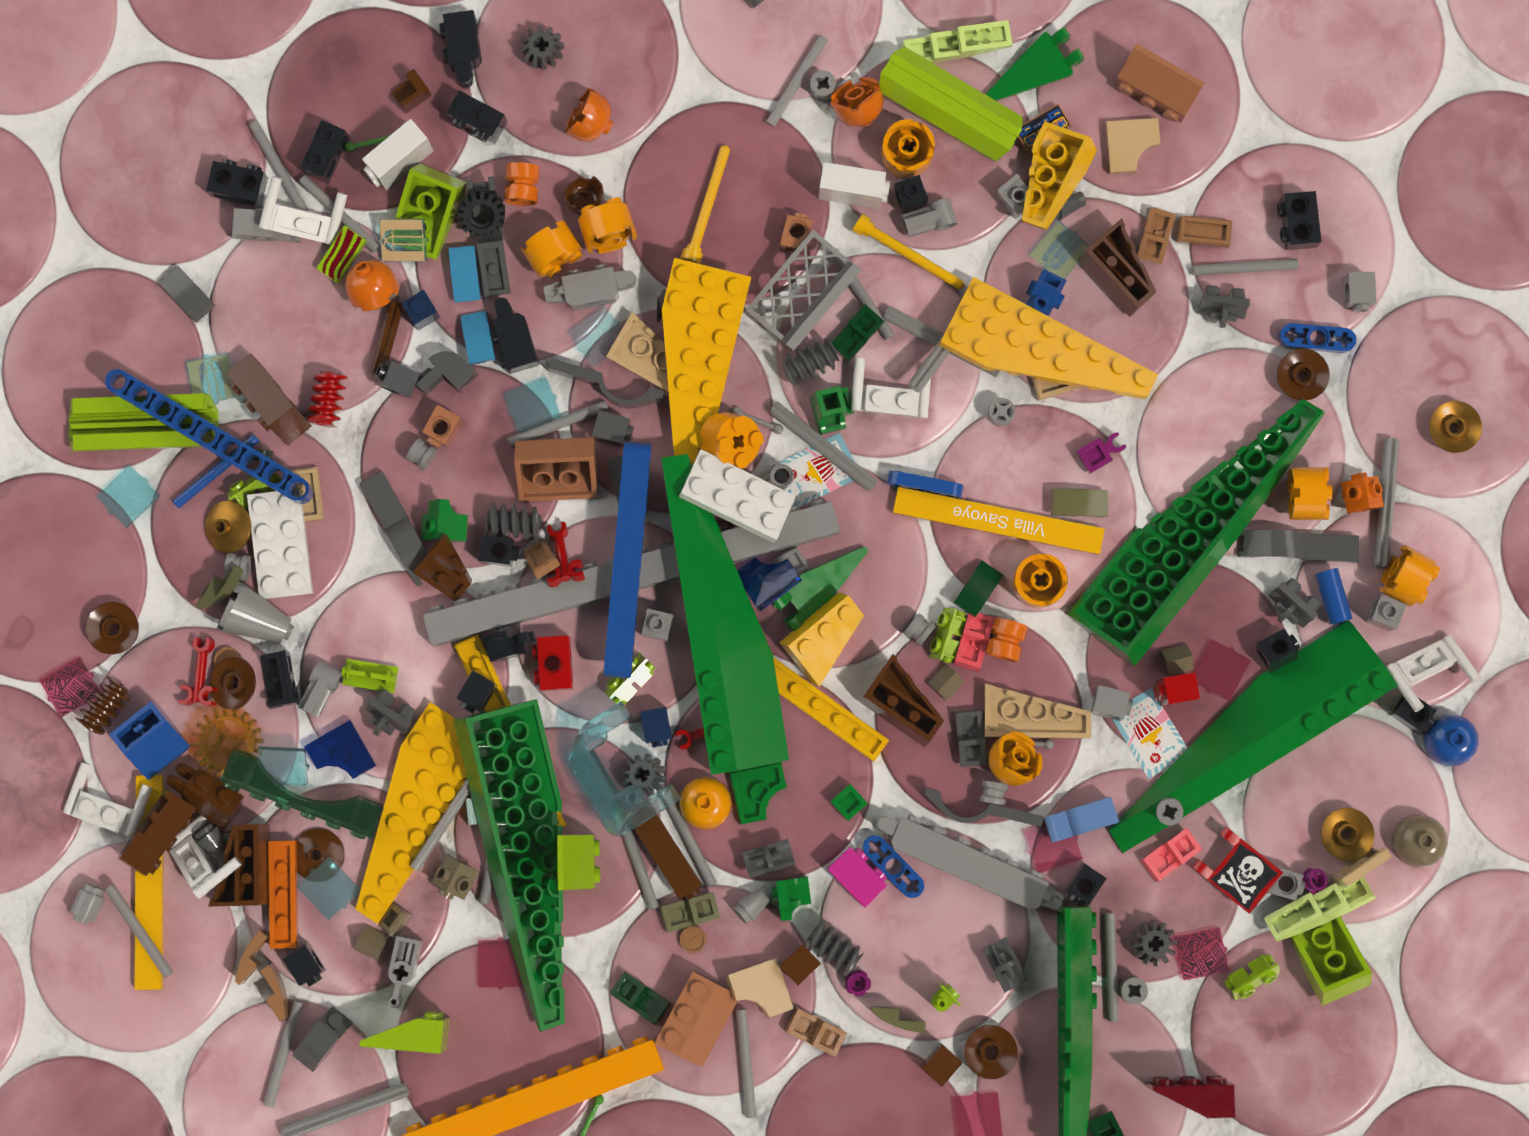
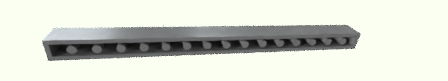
(657, 567)

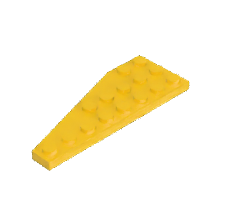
(700, 334)
(1020, 340)
(420, 791)

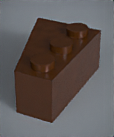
(1118, 269)
(902, 703)
(157, 833)
(250, 881)

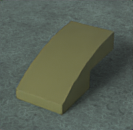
(1079, 502)
(219, 589)
(690, 912)
(891, 1016)

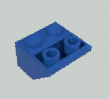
(150, 740)

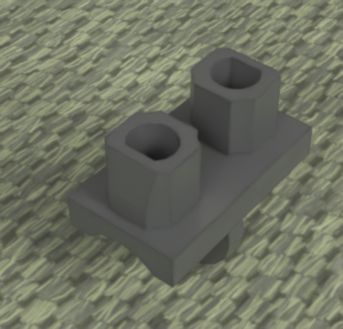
(1223, 307)
(1292, 606)
(380, 708)
(768, 858)
(1005, 964)

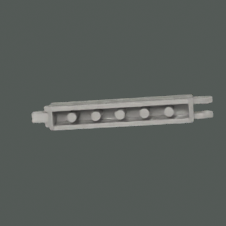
(969, 864)

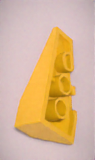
(1056, 169)

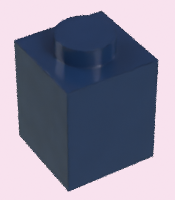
(420, 310)
(656, 726)

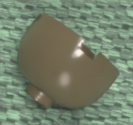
(1419, 841)

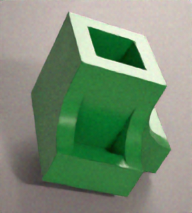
(830, 409)
(443, 520)
(790, 895)

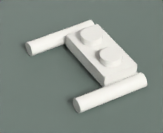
(300, 221)
(887, 399)
(1426, 664)
(103, 811)
(194, 862)

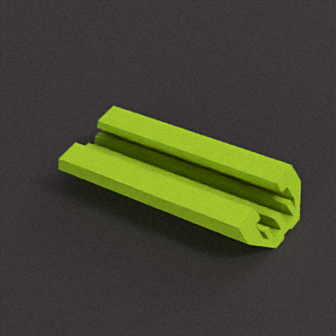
(949, 104)
(118, 425)

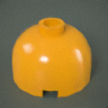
(1014, 759)
(705, 803)

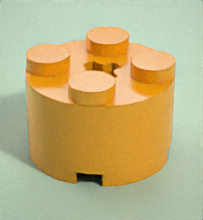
(905, 163)
(607, 226)
(552, 249)
(731, 438)
(1308, 493)
(1409, 576)
(1055, 581)

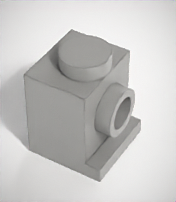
(1006, 195)

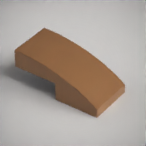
(1156, 235)
(248, 963)
(278, 1000)
(815, 1031)

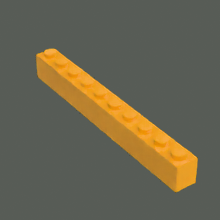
(548, 1094)

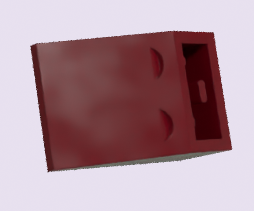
(1206, 1097)

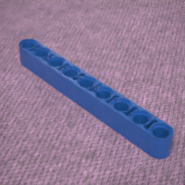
(200, 427)
(627, 560)

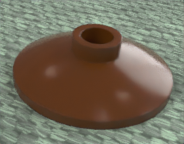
(1313, 367)
(99, 626)
(225, 679)
(321, 840)
(990, 1066)

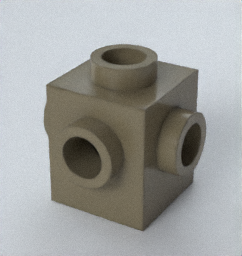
(454, 877)

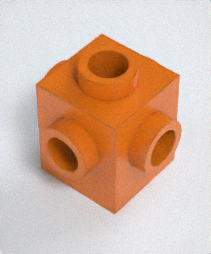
(1362, 493)

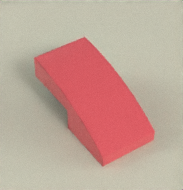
(974, 641)
(1171, 854)

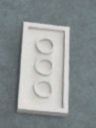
(737, 496)
(280, 545)

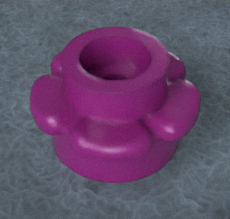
(1319, 880)
(865, 983)

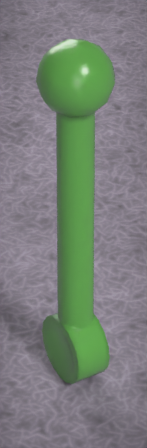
(349, 146)
(598, 1100)

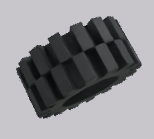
(477, 227)

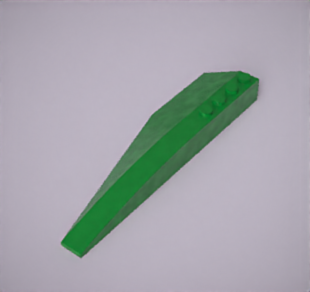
(1181, 546)
(726, 640)
(1264, 724)
(518, 822)
(1075, 1016)

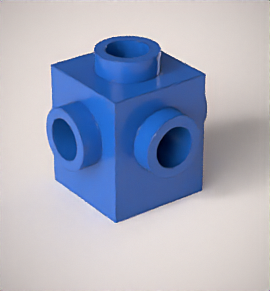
(1046, 292)

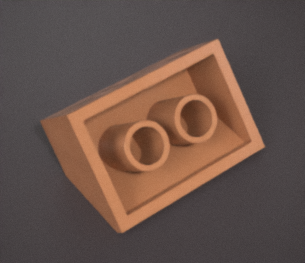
(1158, 83)
(556, 469)
(697, 1019)

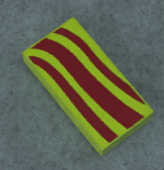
(342, 254)

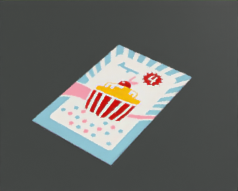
(814, 473)
(1151, 734)

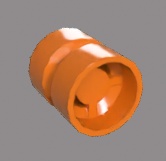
(522, 183)
(1006, 639)

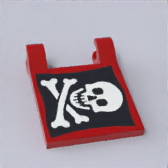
(1242, 874)

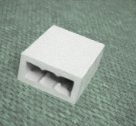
(397, 155)
(853, 186)

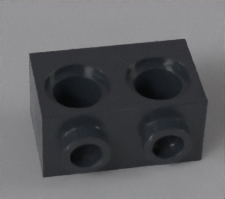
(324, 152)
(235, 188)
(1307, 220)

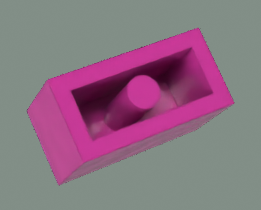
(857, 876)

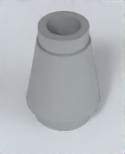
(752, 904)

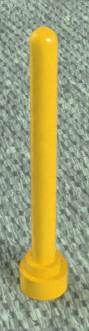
(866, 227)
(693, 251)

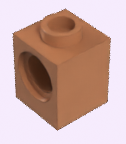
(790, 243)
(438, 416)

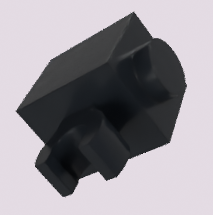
(507, 644)

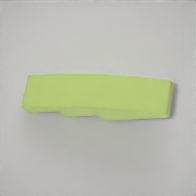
(962, 42)
(1318, 908)

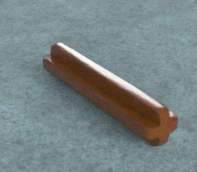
(387, 334)

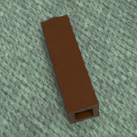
(669, 858)

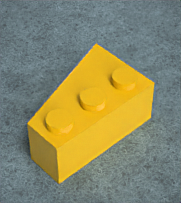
(823, 637)

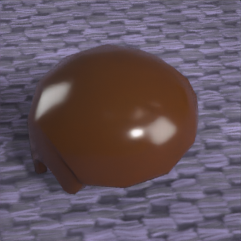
(583, 193)

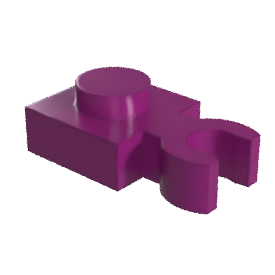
(1097, 454)

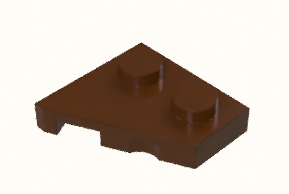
(444, 569)

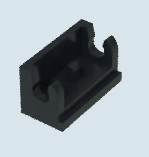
(279, 679)

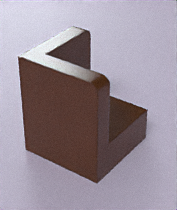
(411, 92)
(800, 964)
(941, 1065)

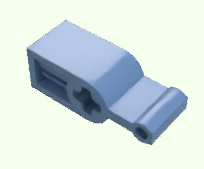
(1081, 819)

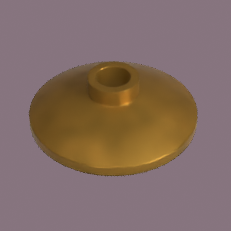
(1467, 422)
(236, 523)
(1360, 830)

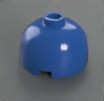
(1451, 740)

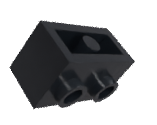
(476, 117)

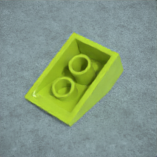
(433, 197)
(578, 862)
(1332, 961)
(420, 1034)

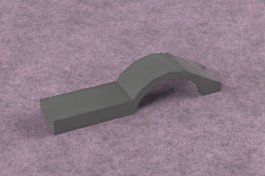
(490, 250)
(596, 378)
(394, 521)
(1300, 545)
(991, 809)

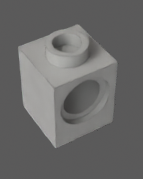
(1360, 291)
(1385, 613)
(657, 625)
(1111, 703)
(1296, 886)

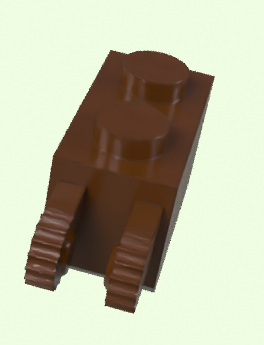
(206, 795)

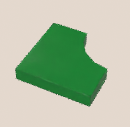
(754, 790)

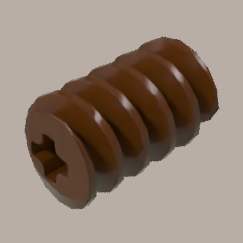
(104, 706)

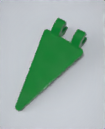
(1038, 66)
(818, 587)

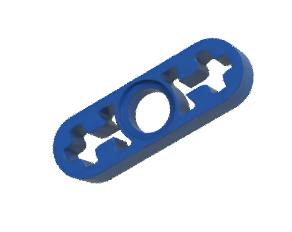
(1336, 347)
(925, 484)
(902, 885)

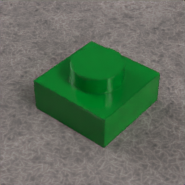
(849, 802)

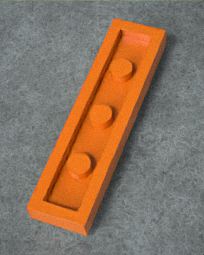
(283, 894)

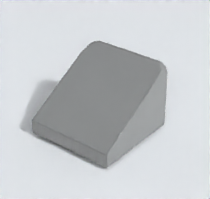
(795, 558)

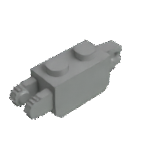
(589, 288)

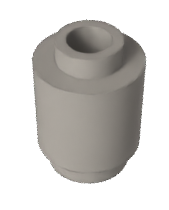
(87, 903)

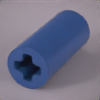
(1333, 596)

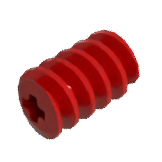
(326, 399)

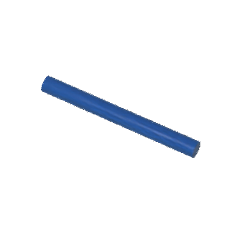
(210, 475)

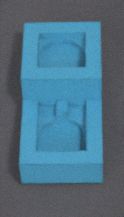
(464, 273)
(478, 338)

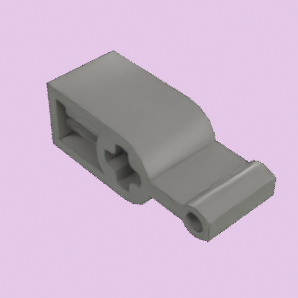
(246, 227)
(398, 960)

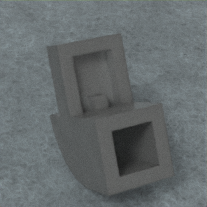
(448, 366)
(322, 1038)

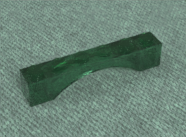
(248, 773)

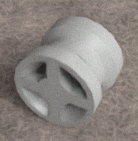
(822, 91)
(1004, 408)
(421, 454)
(242, 562)
(919, 629)
(993, 793)
(1166, 810)
(1129, 986)

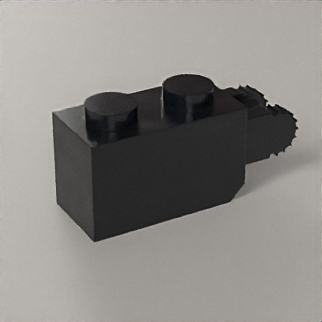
(463, 45)
(514, 339)

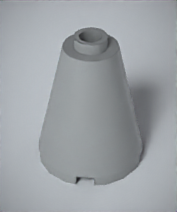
(254, 617)

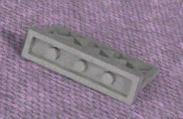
(819, 306)

